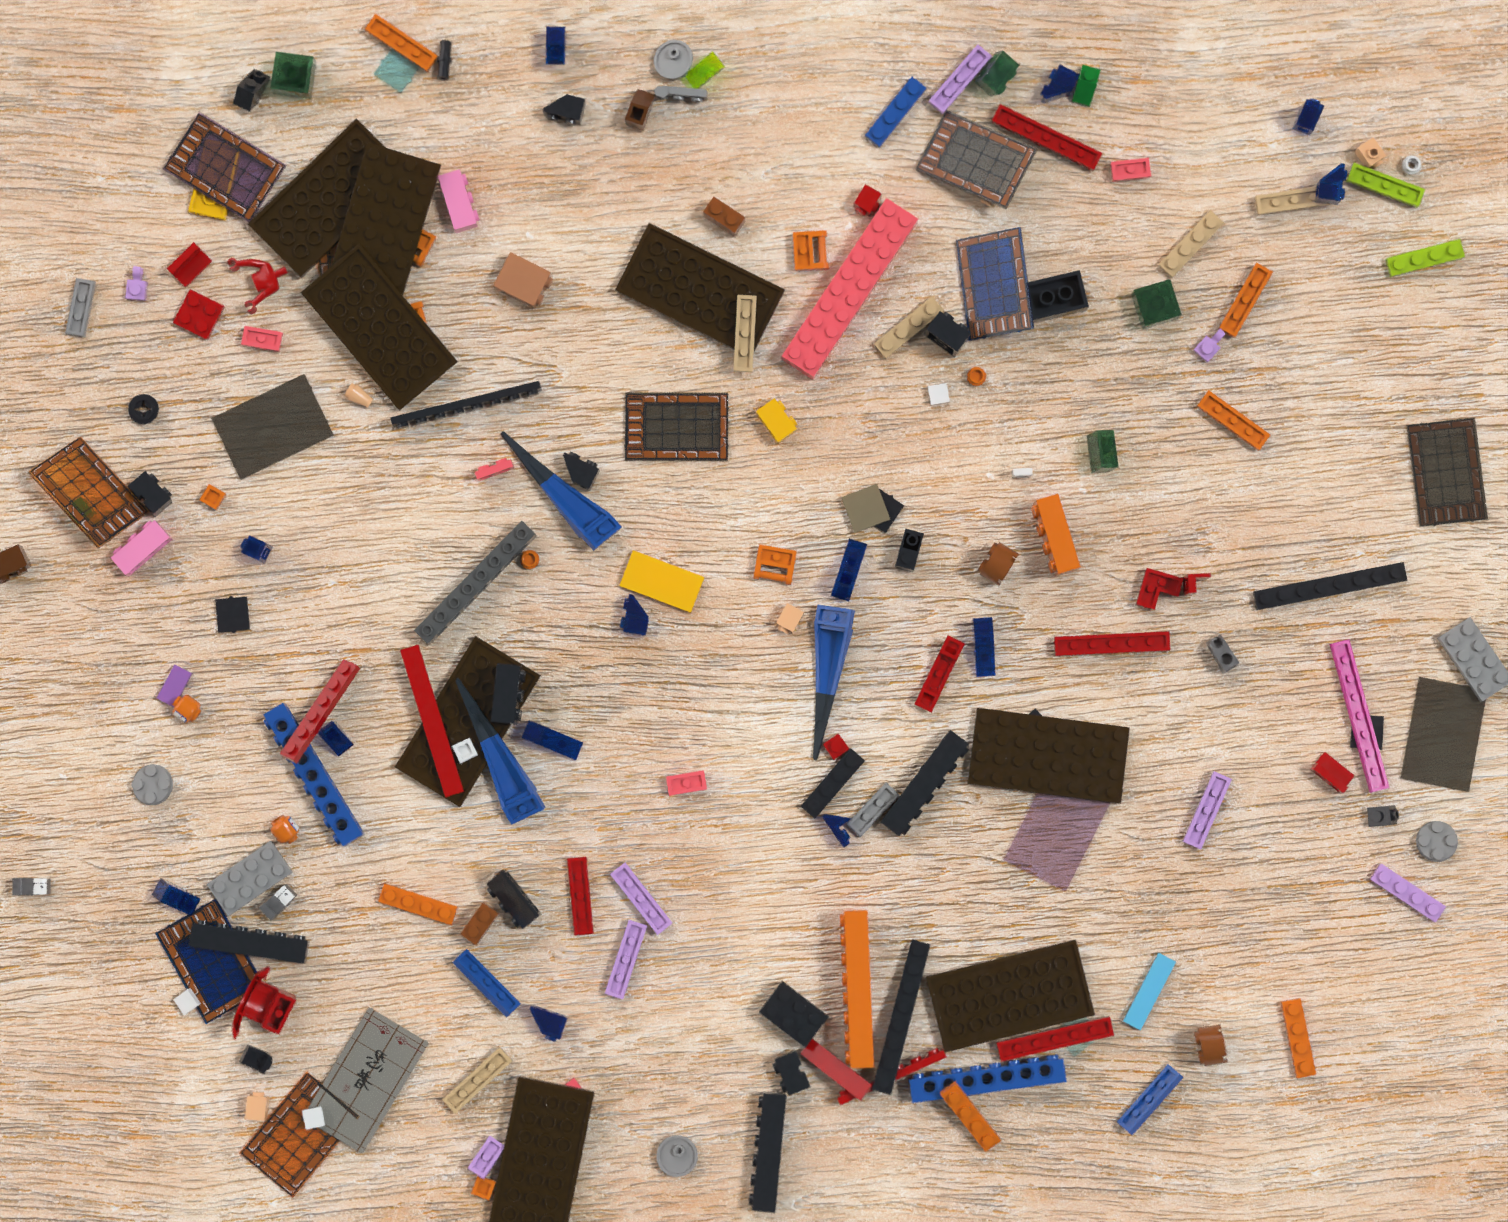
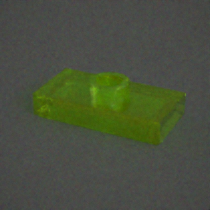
(704, 70)

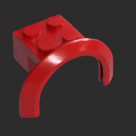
(264, 1005)

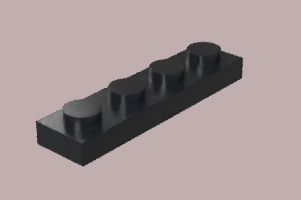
(832, 783)

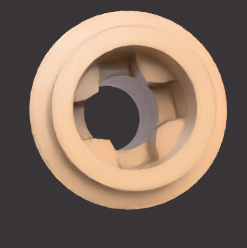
(358, 395)

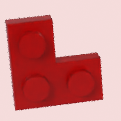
(1153, 584)

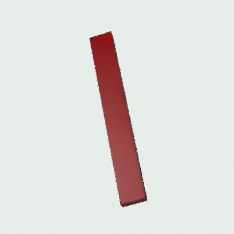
(432, 720)

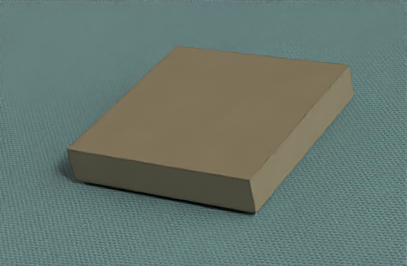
(865, 508)

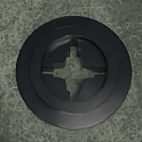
(138, 402)

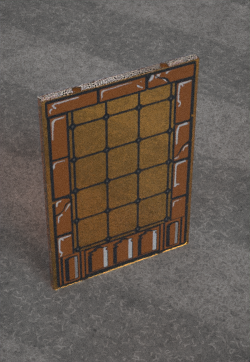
(88, 492)
(284, 1146)

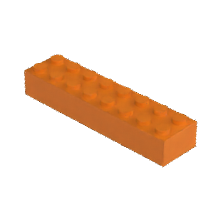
(858, 989)

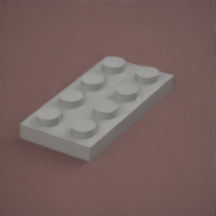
(1475, 659)
(249, 878)

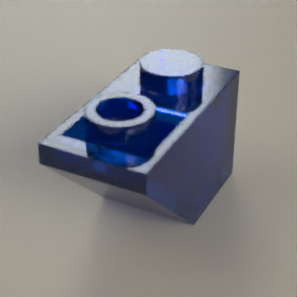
(555, 45)
(1061, 84)
(1308, 116)
(1329, 188)
(636, 619)
(175, 897)

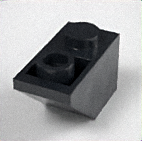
(251, 89)
(566, 108)
(581, 472)
(909, 550)

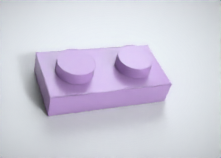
(486, 1157)

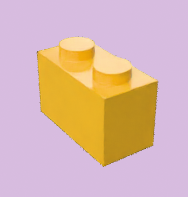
(776, 420)

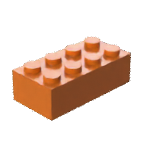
(1056, 535)

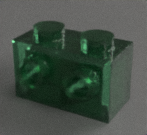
(997, 73)
(1102, 451)

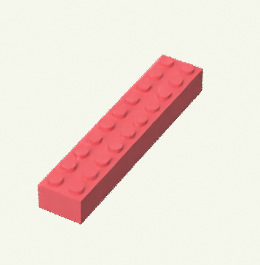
(849, 289)

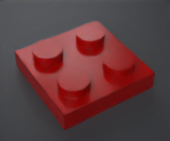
(198, 314)

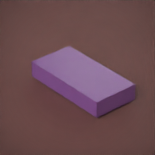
(174, 685)

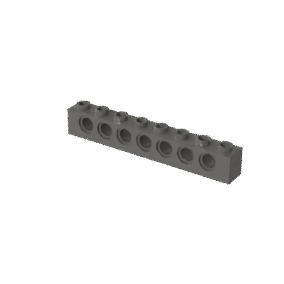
(475, 583)

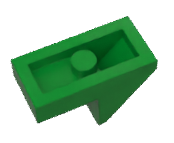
(1086, 85)

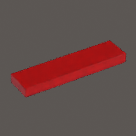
(580, 896)
(836, 1070)

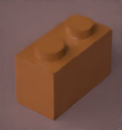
(724, 216)
(480, 923)

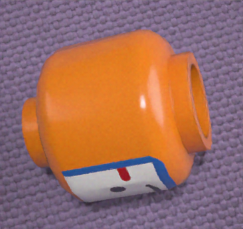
(186, 708)
(284, 829)

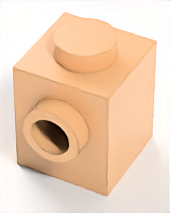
(1370, 154)

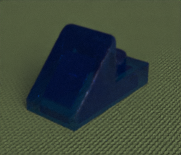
(834, 823)

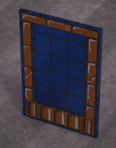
(995, 284)
(213, 975)

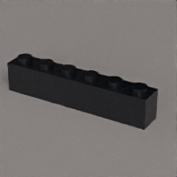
(924, 783)
(249, 943)
(769, 1152)

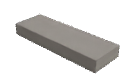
(80, 307)
(873, 809)

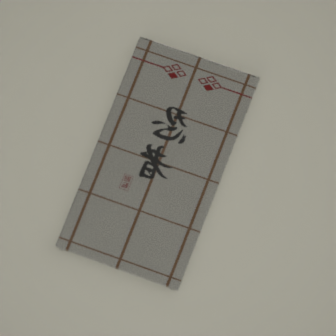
(367, 1079)

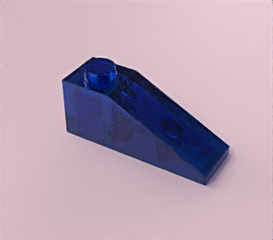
(849, 570)
(983, 646)
(552, 740)

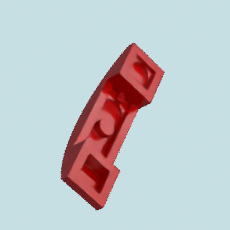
(939, 673)

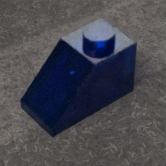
(256, 549)
(549, 1022)

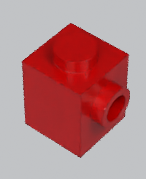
(867, 201)

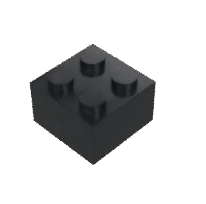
(947, 333)

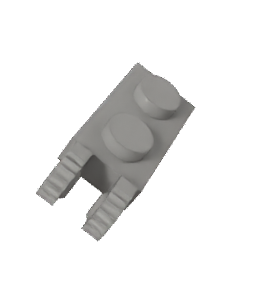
(680, 93)

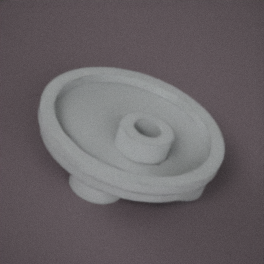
(673, 59)
(152, 784)
(1436, 841)
(677, 1156)

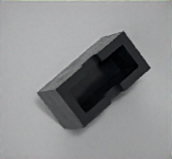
(154, 497)
(788, 1067)

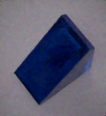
(335, 738)

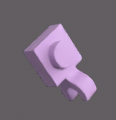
(136, 288)
(1208, 347)

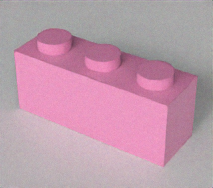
(458, 201)
(141, 547)

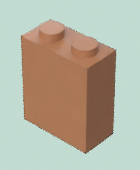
(523, 280)

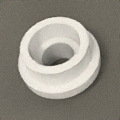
(1411, 159)

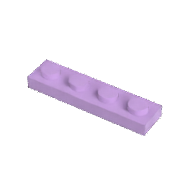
(960, 79)
(1207, 810)
(1407, 892)
(641, 898)
(626, 959)

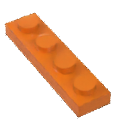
(401, 43)
(1245, 300)
(1233, 420)
(418, 904)
(1298, 1038)
(970, 1116)

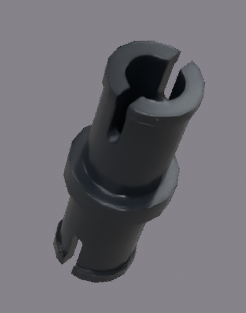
(444, 60)

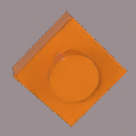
(213, 497)
(483, 1188)

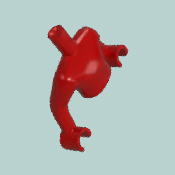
(264, 279)

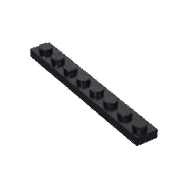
(458, 407)
(1330, 586)
(901, 1017)

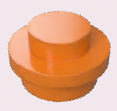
(976, 376)
(529, 559)

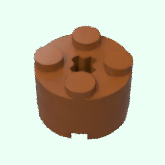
(999, 563)
(1211, 1045)

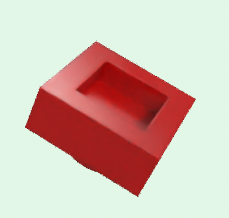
(836, 746)

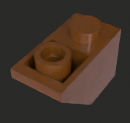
(639, 109)
(13, 562)

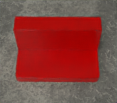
(189, 265)
(1189, 582)
(1332, 772)

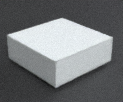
(938, 394)
(1022, 473)
(465, 750)
(187, 1001)
(313, 1117)

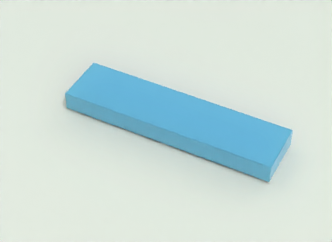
(1149, 991)

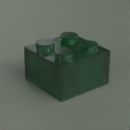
(293, 75)
(1156, 304)

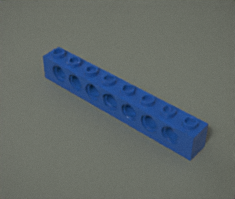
(323, 779)
(1055, 1075)

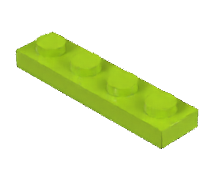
(1385, 185)
(1425, 258)

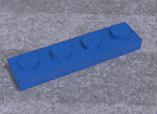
(895, 112)
(486, 983)
(1150, 1099)

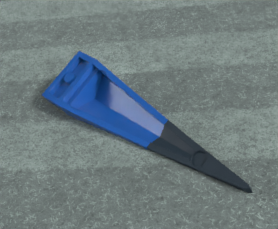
(582, 514)
(832, 641)
(513, 786)

